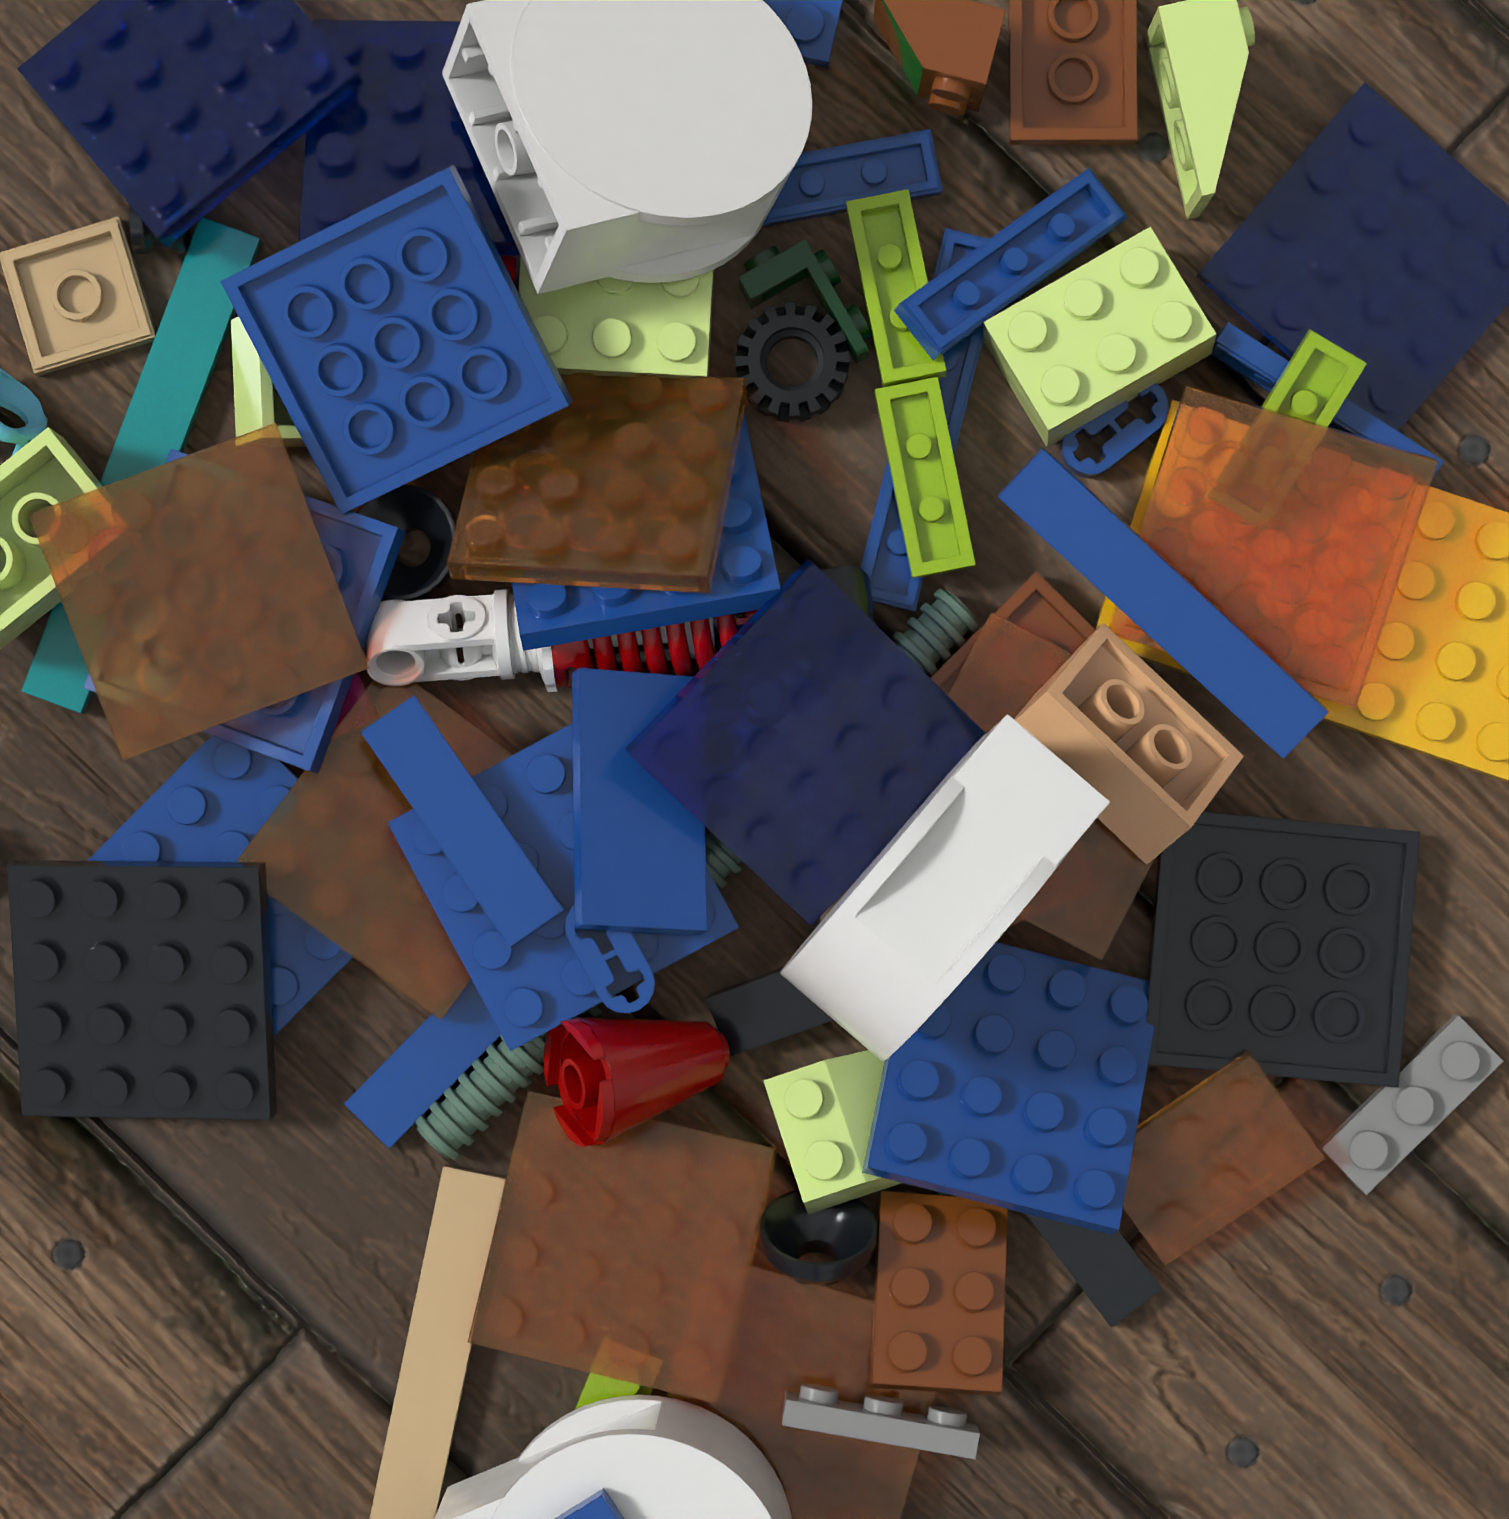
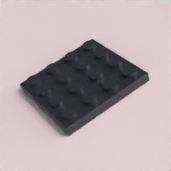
(1283, 948)
(143, 989)

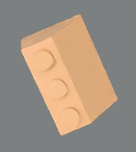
(1131, 742)

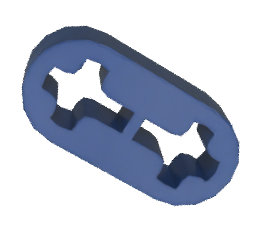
(1123, 440)
(599, 972)

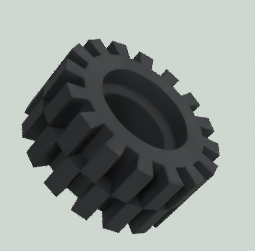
(801, 324)

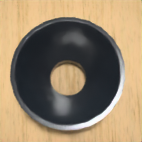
(412, 510)
(841, 1231)

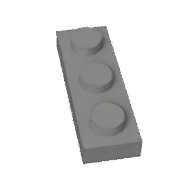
(1401, 1117)
(881, 1421)

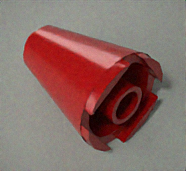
(628, 1071)

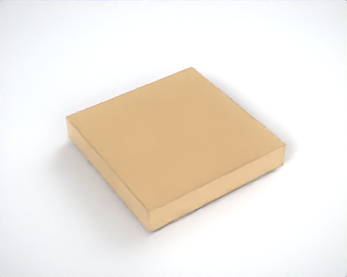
(78, 296)

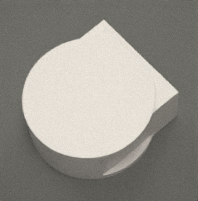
(630, 129)
(944, 888)
(648, 1455)

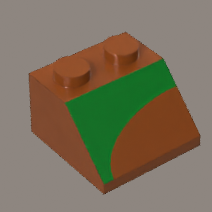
(942, 48)

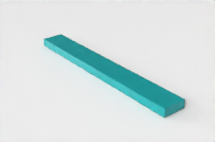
(157, 417)

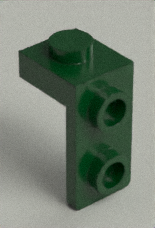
(774, 272)

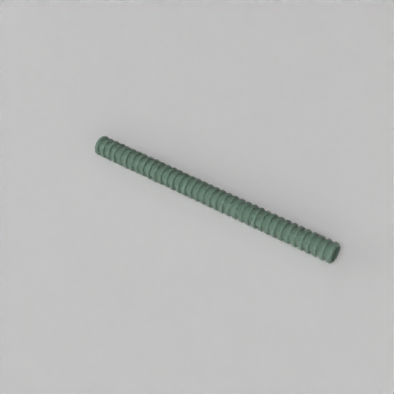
(506, 1070)

